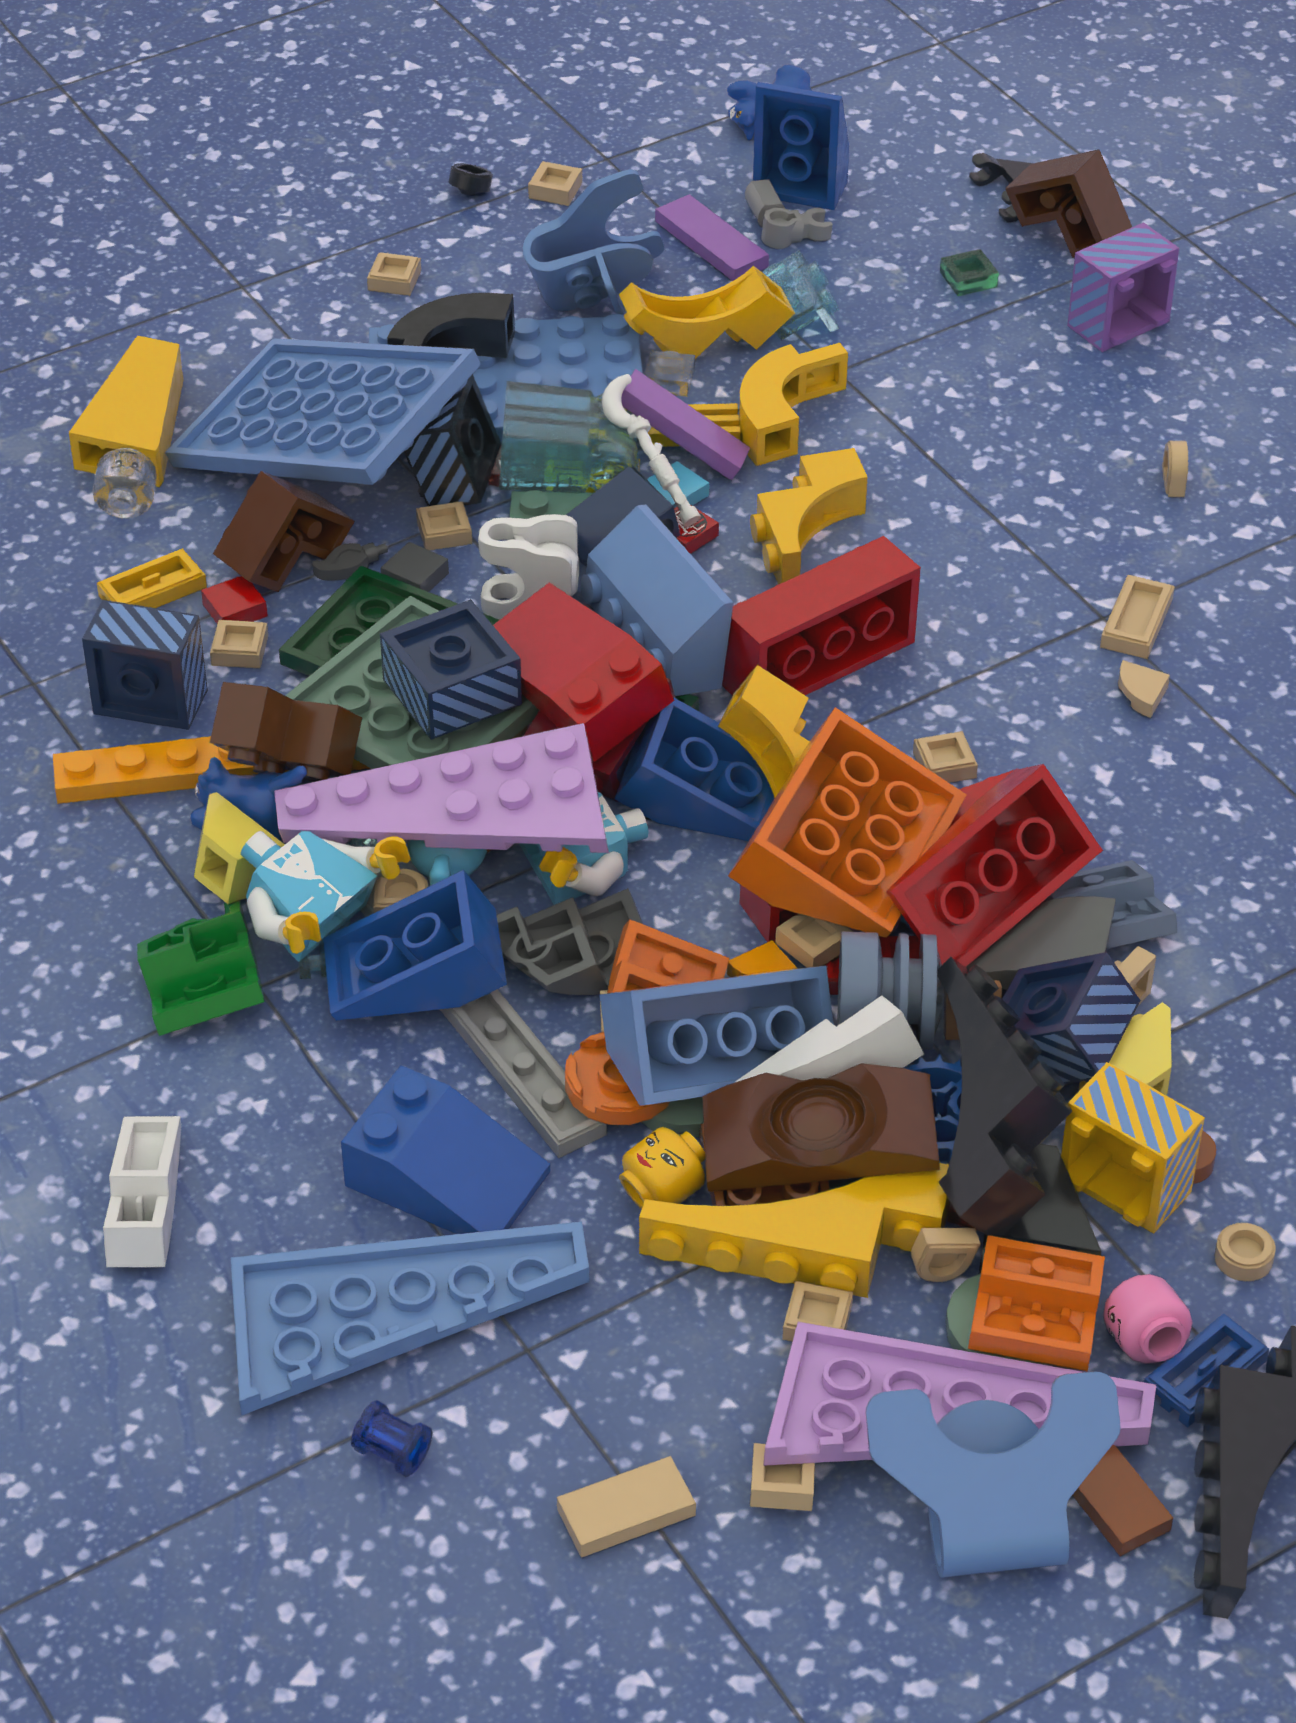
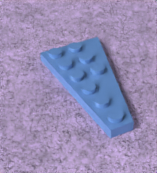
(353, 1306)

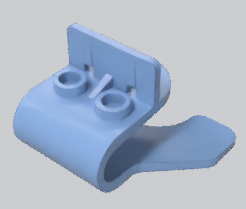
(580, 260)
(989, 1472)

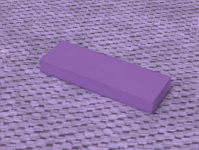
(711, 237)
(684, 425)

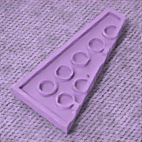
(470, 798)
(839, 1370)

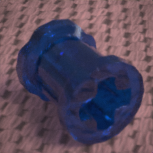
(391, 1438)

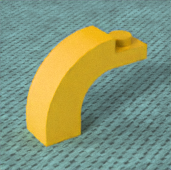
(778, 384)

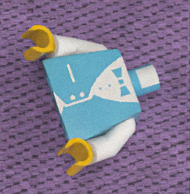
(577, 869)
(313, 885)

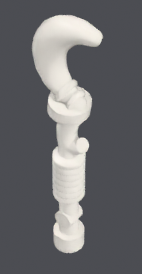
(638, 428)

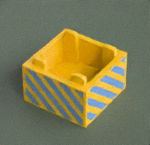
(1131, 1147)

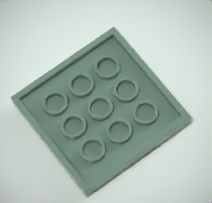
(387, 729)

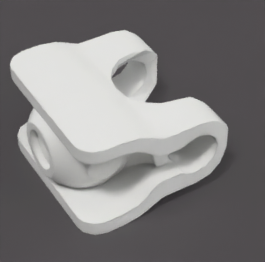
(537, 549)

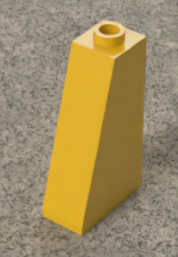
(133, 407)

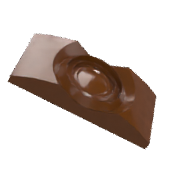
(819, 1128)

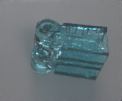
(560, 440)

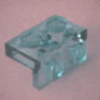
(805, 292)

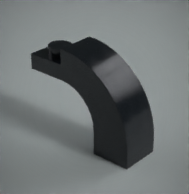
(460, 321)

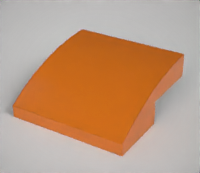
(658, 959)
(1037, 1303)

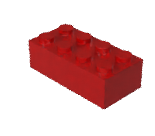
(827, 619)

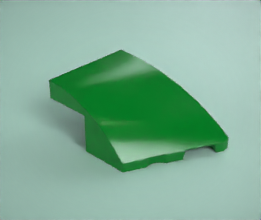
(200, 970)

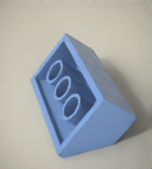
(662, 599)
(709, 1032)

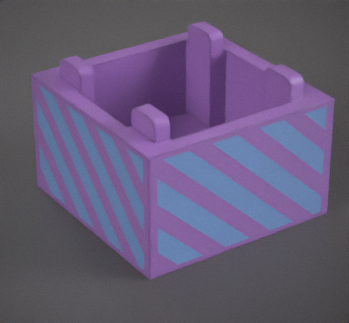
(1122, 286)

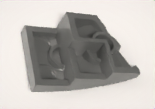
(1049, 934)
(568, 946)

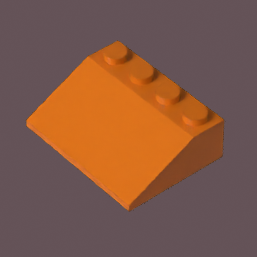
(846, 828)

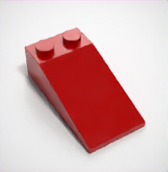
(583, 668)
(995, 865)

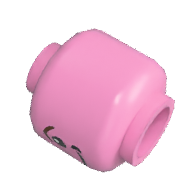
(1147, 1319)

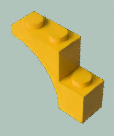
(745, 309)
(826, 491)
(768, 724)

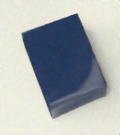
(612, 503)

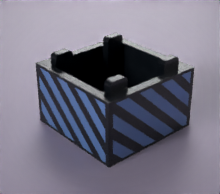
(456, 450)

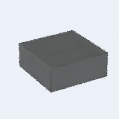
(417, 567)

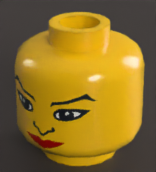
(663, 1167)

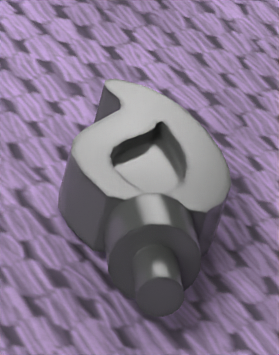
(346, 560)

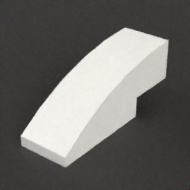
(871, 1036)
(142, 1192)

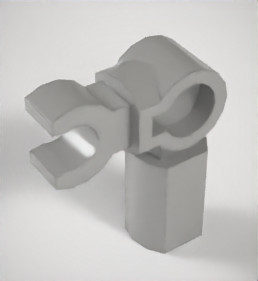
(779, 224)

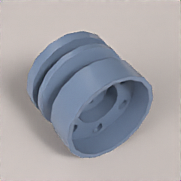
(902, 980)

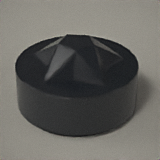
(470, 178)

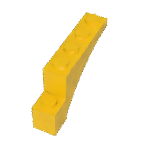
(809, 1239)

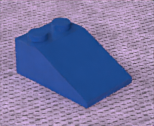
(801, 144)
(694, 776)
(417, 954)
(439, 1157)

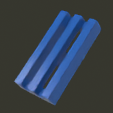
(1177, 1397)

